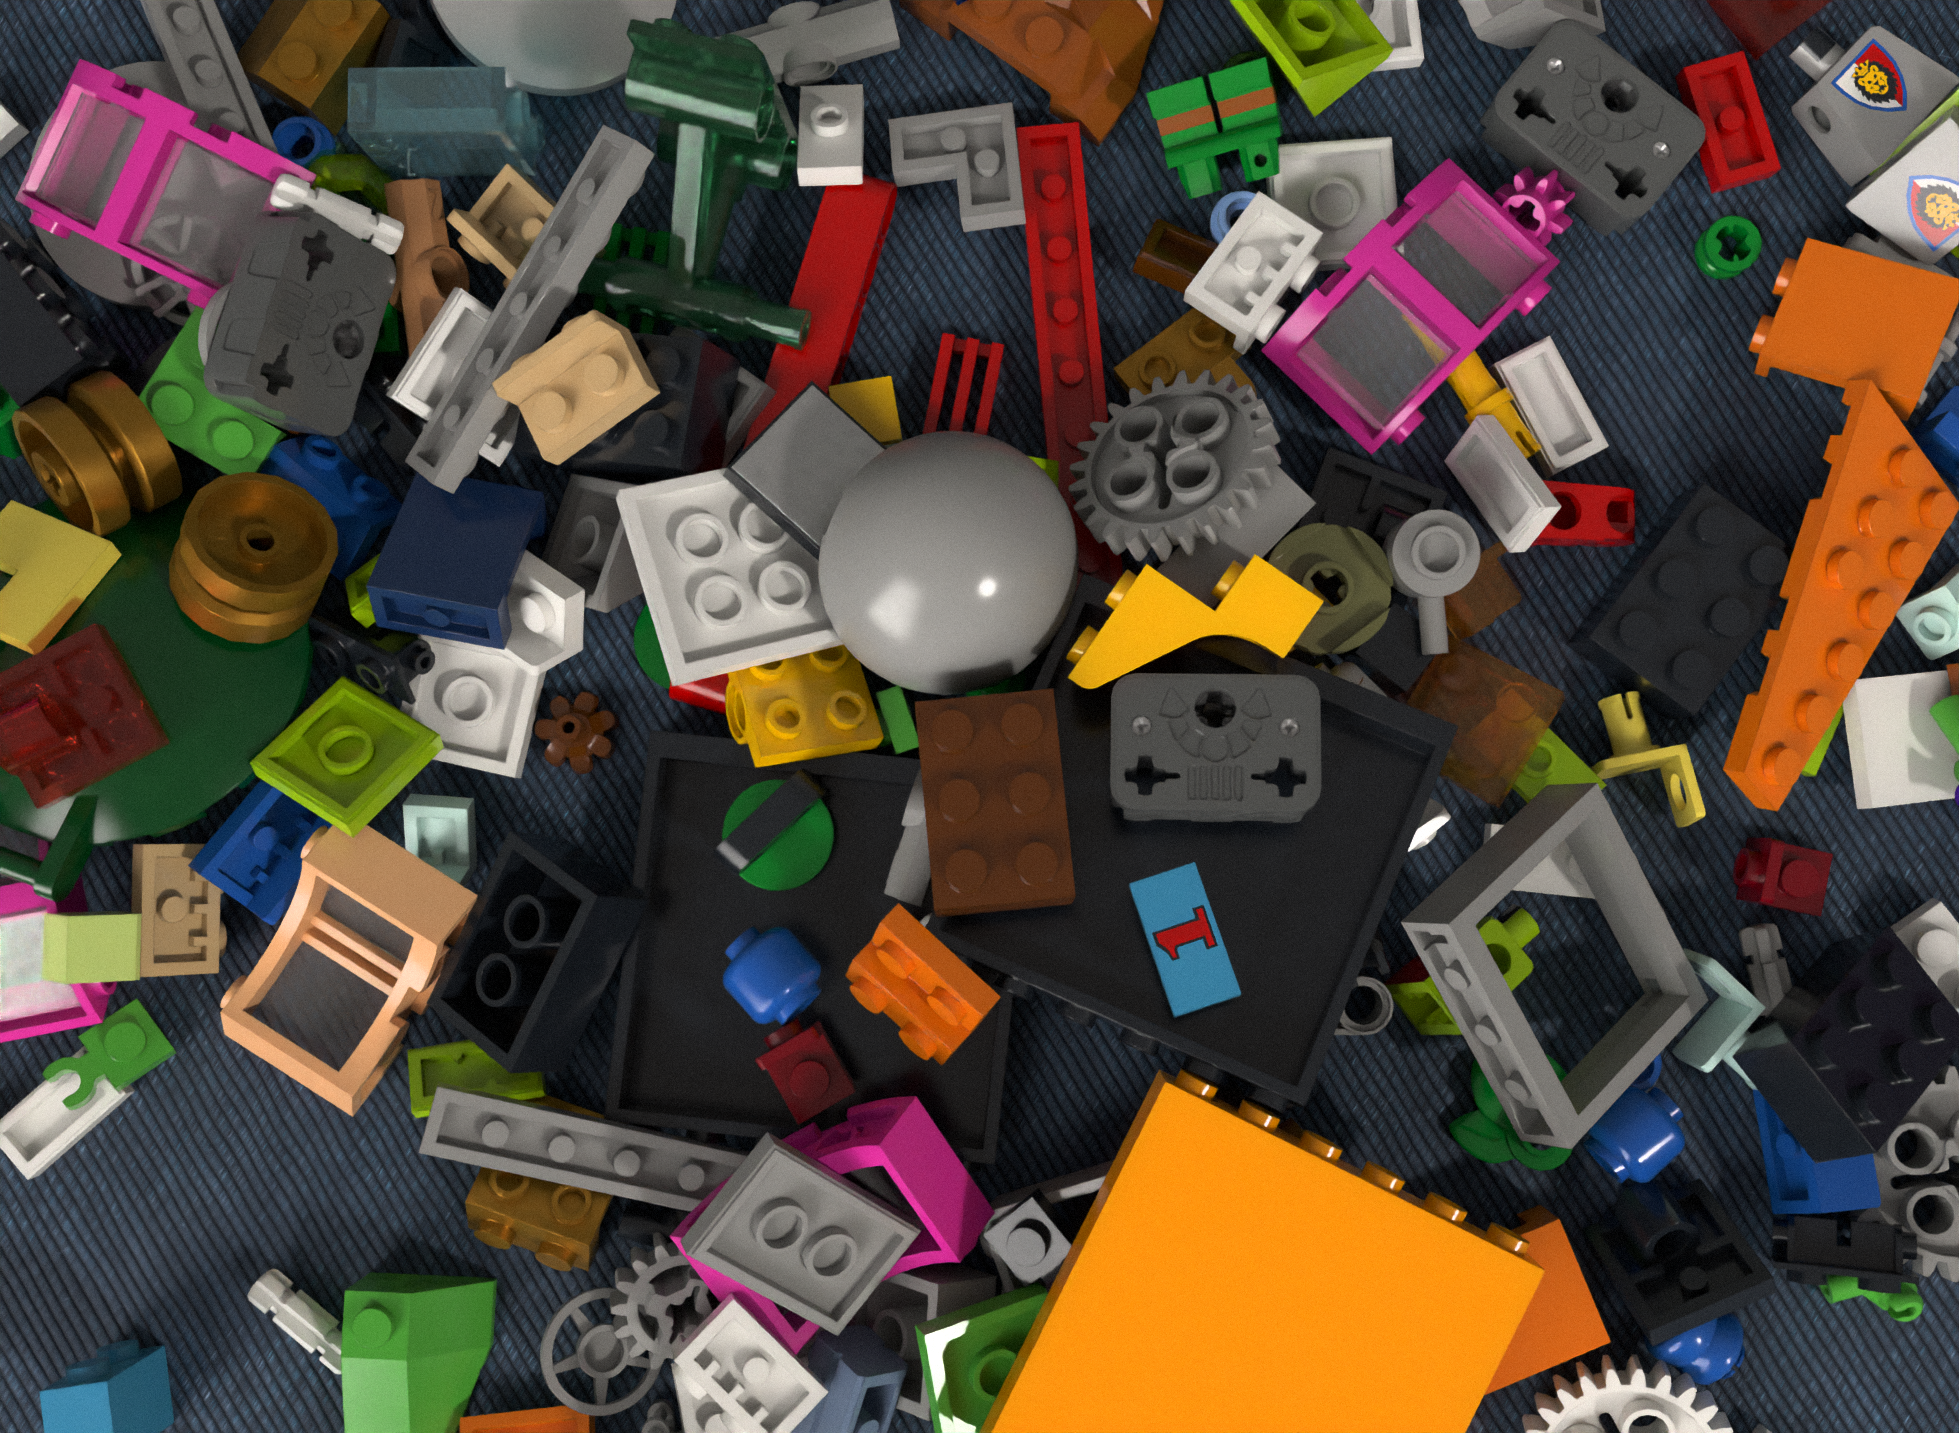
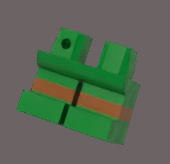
(1193, 132)

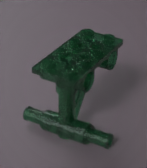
(721, 131)

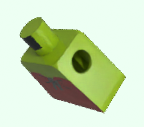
(1418, 995)

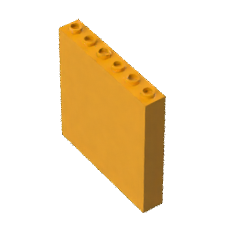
(1263, 1290)

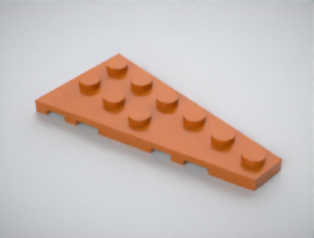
(1842, 587)

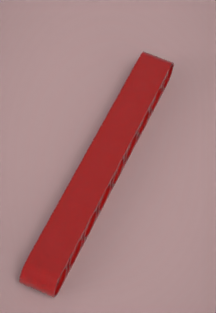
(835, 289)

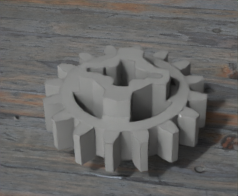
(657, 1282)

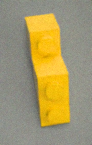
(1159, 616)

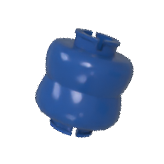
(1704, 1351)

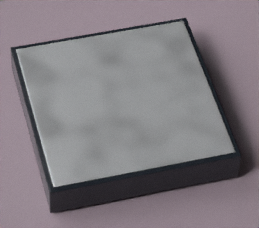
(804, 465)

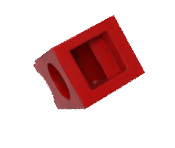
(1590, 516)

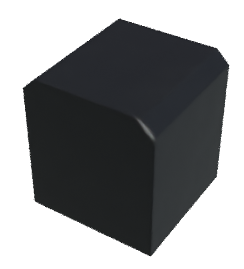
(1394, 653)

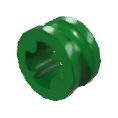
(1747, 247)

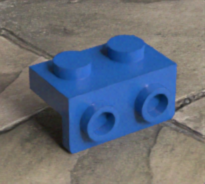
(352, 498)
(259, 851)

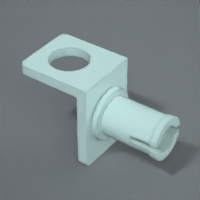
(1724, 1023)

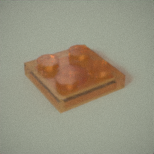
(1497, 714)

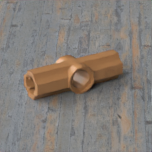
(424, 261)

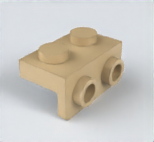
(505, 221)

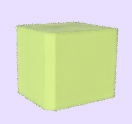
(91, 947)

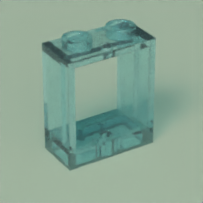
(443, 120)

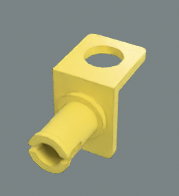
(1635, 754)

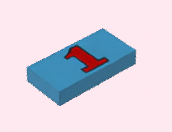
(1184, 939)

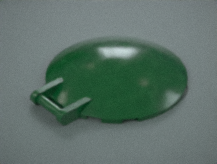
(208, 693)

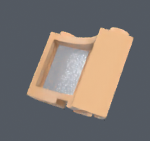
(348, 964)

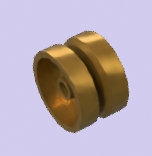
(98, 453)
(252, 557)

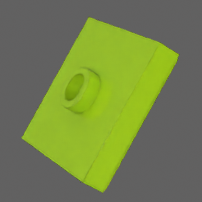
(347, 756)

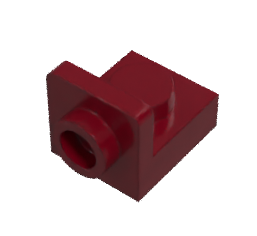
(1782, 875)
(805, 1069)

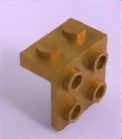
(538, 1214)

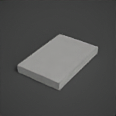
(800, 1235)

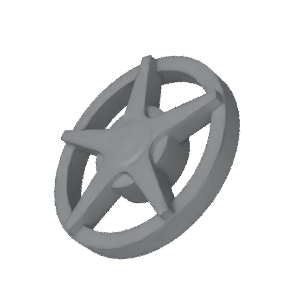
(596, 1354)

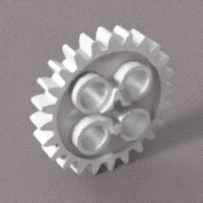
(1626, 1397)

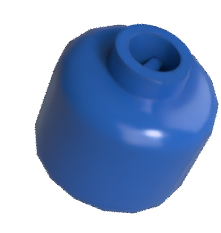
(771, 975)
(1637, 1135)

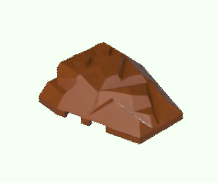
(1074, 49)

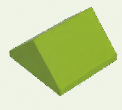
(1316, 44)

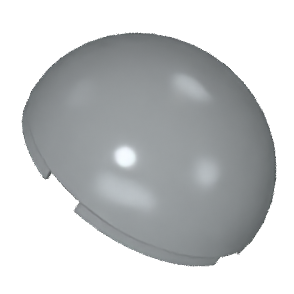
(949, 563)

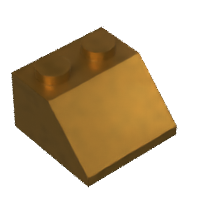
(305, 53)

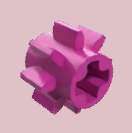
(1545, 194)

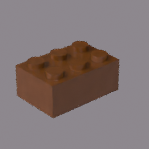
(994, 803)

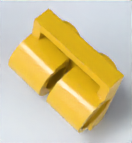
(802, 708)

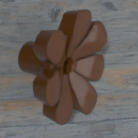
(587, 736)

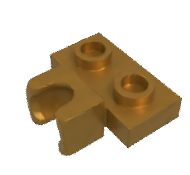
(1188, 344)

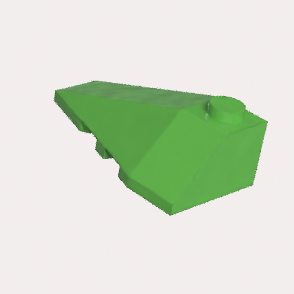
(413, 1350)

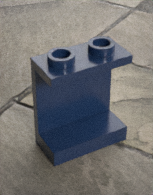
(456, 560)

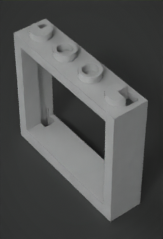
(1482, 1002)

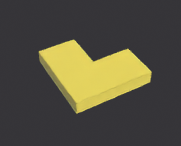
(51, 572)

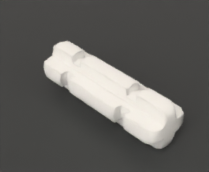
(296, 195)
(299, 1317)

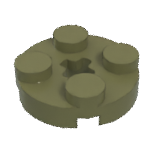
(1364, 588)

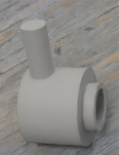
(1431, 559)

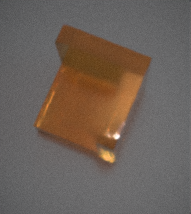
(1483, 598)

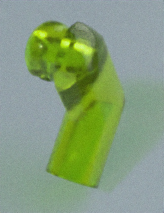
(351, 173)

